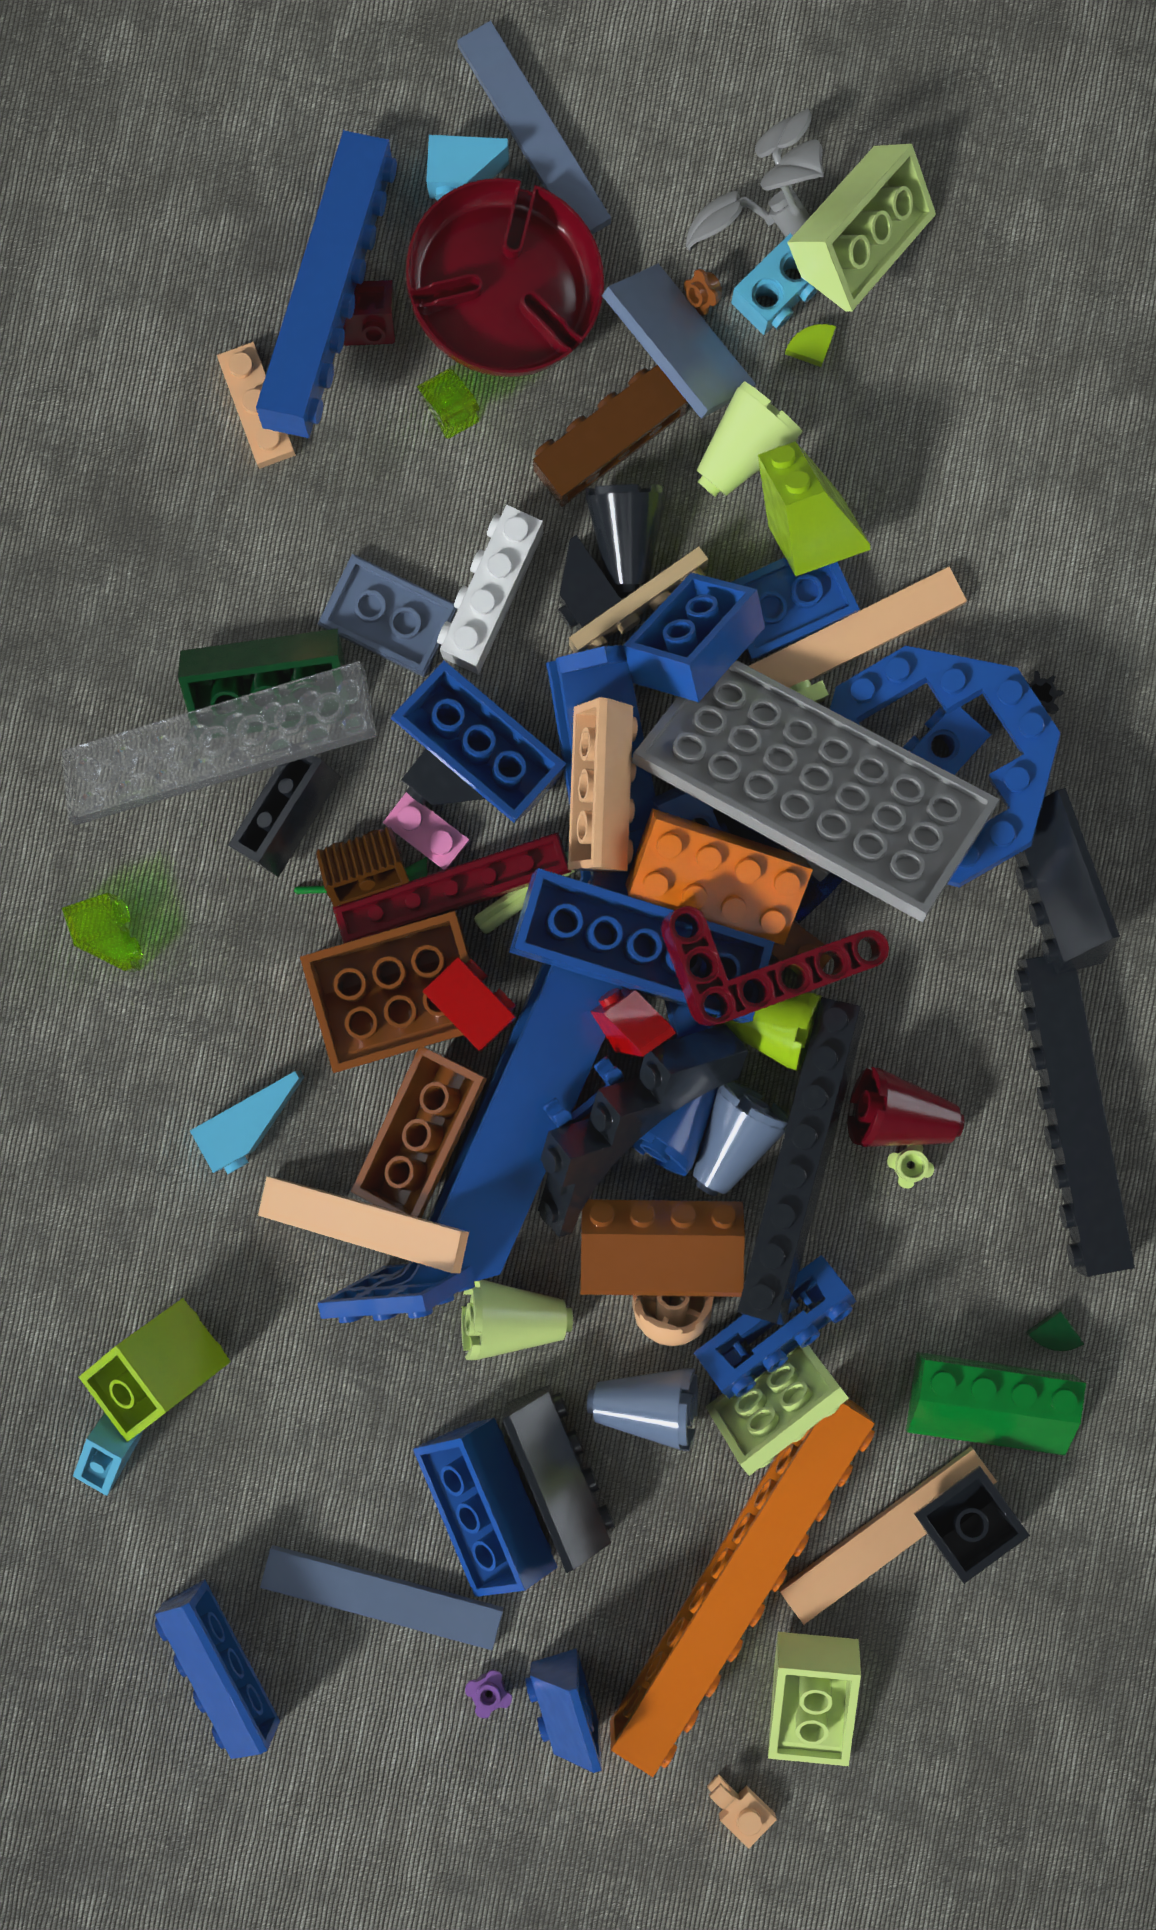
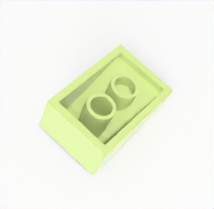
(814, 1698)

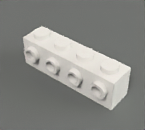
(491, 589)

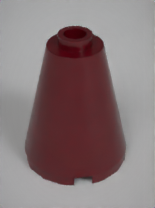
(900, 1113)

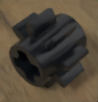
(1048, 691)

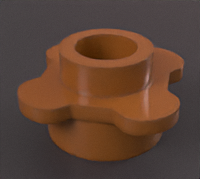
(703, 291)

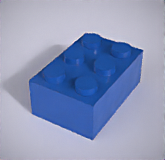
(694, 636)

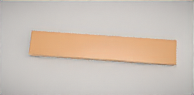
(864, 630)
(364, 1224)
(872, 1544)

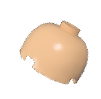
(672, 1318)

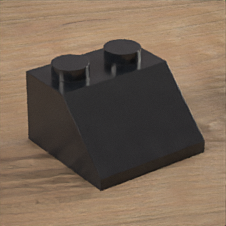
(971, 1525)

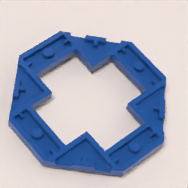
(954, 683)

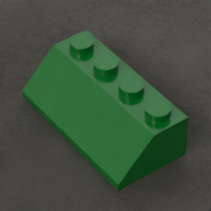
(995, 1403)

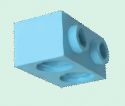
(770, 280)

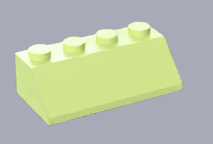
(864, 225)

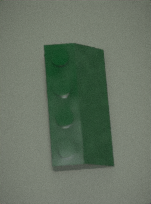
(246, 667)

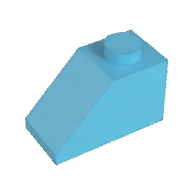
(462, 161)
(104, 1456)

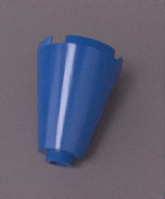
(679, 1135)

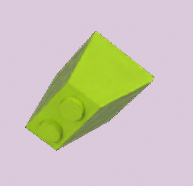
(807, 511)
(154, 1369)

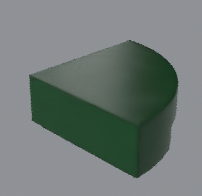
(1055, 1333)

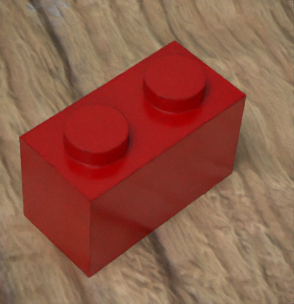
(470, 1003)

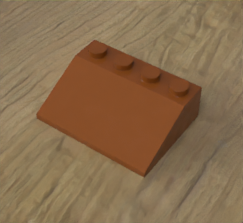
(373, 987)

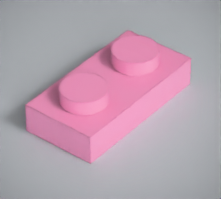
(426, 831)

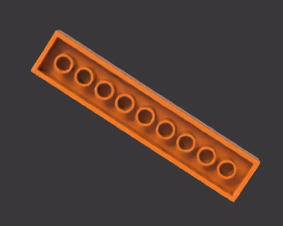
(734, 1588)

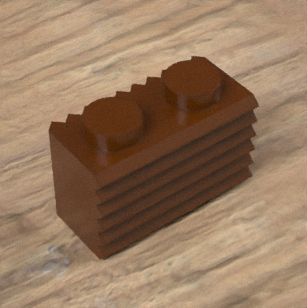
(362, 866)

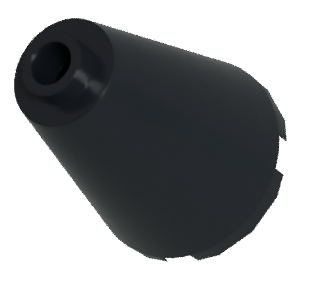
(626, 530)

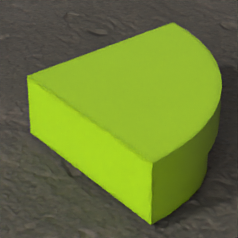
(811, 344)

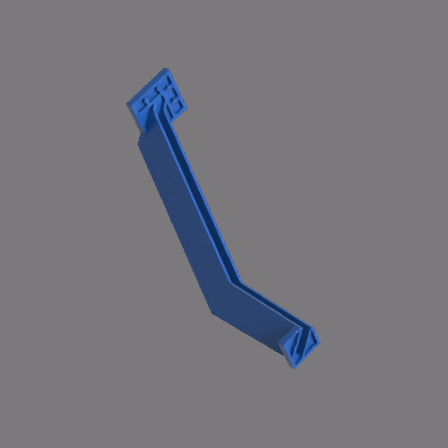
(543, 1059)

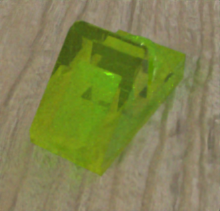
(449, 403)

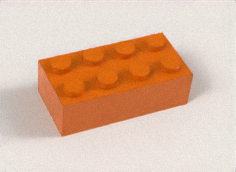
(720, 875)

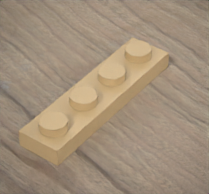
(625, 613)

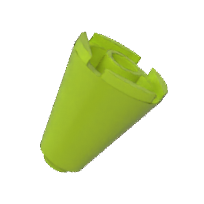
(781, 1029)

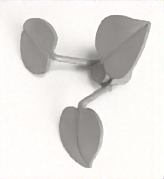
(794, 167)

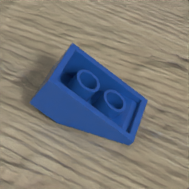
(566, 1709)

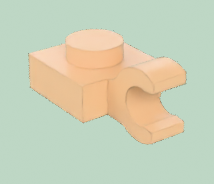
(742, 1811)

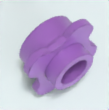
(492, 1682)

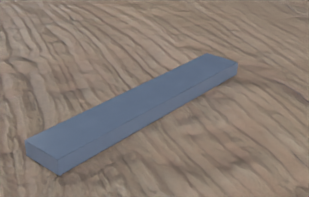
(531, 124)
(381, 1597)

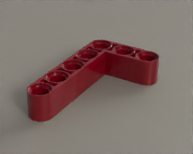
(768, 978)

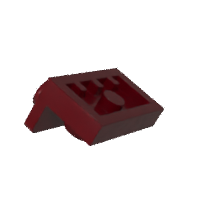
(372, 315)

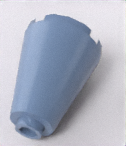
(736, 1137)
(649, 1406)

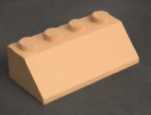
(601, 786)

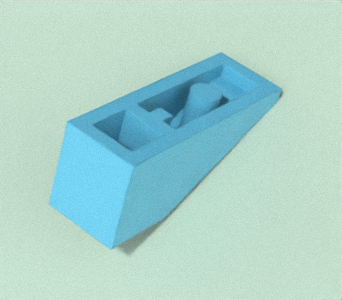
(242, 1127)

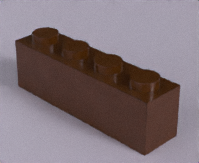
(609, 434)

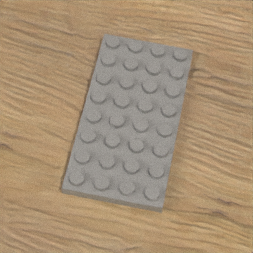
(820, 786)

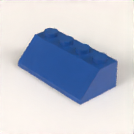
(479, 742)
(485, 1509)
(218, 1671)

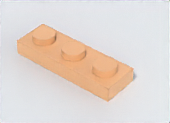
(245, 380)

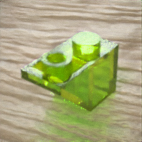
(101, 930)

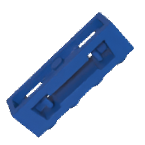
(731, 1364)

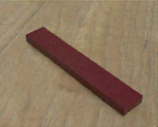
(451, 889)

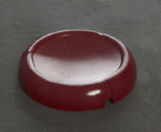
(504, 277)

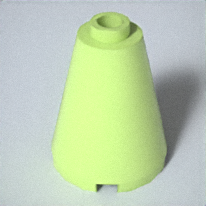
(746, 429)
(510, 1320)

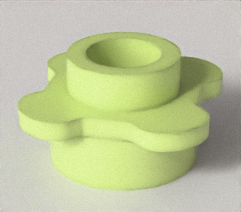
(921, 1168)

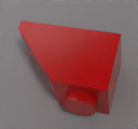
(631, 1022)

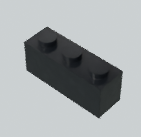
(284, 812)

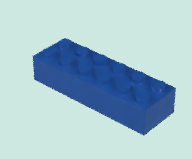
(622, 940)

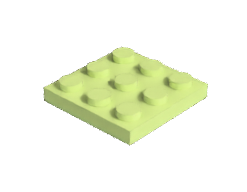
(777, 1409)

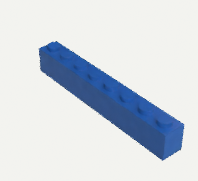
(326, 285)

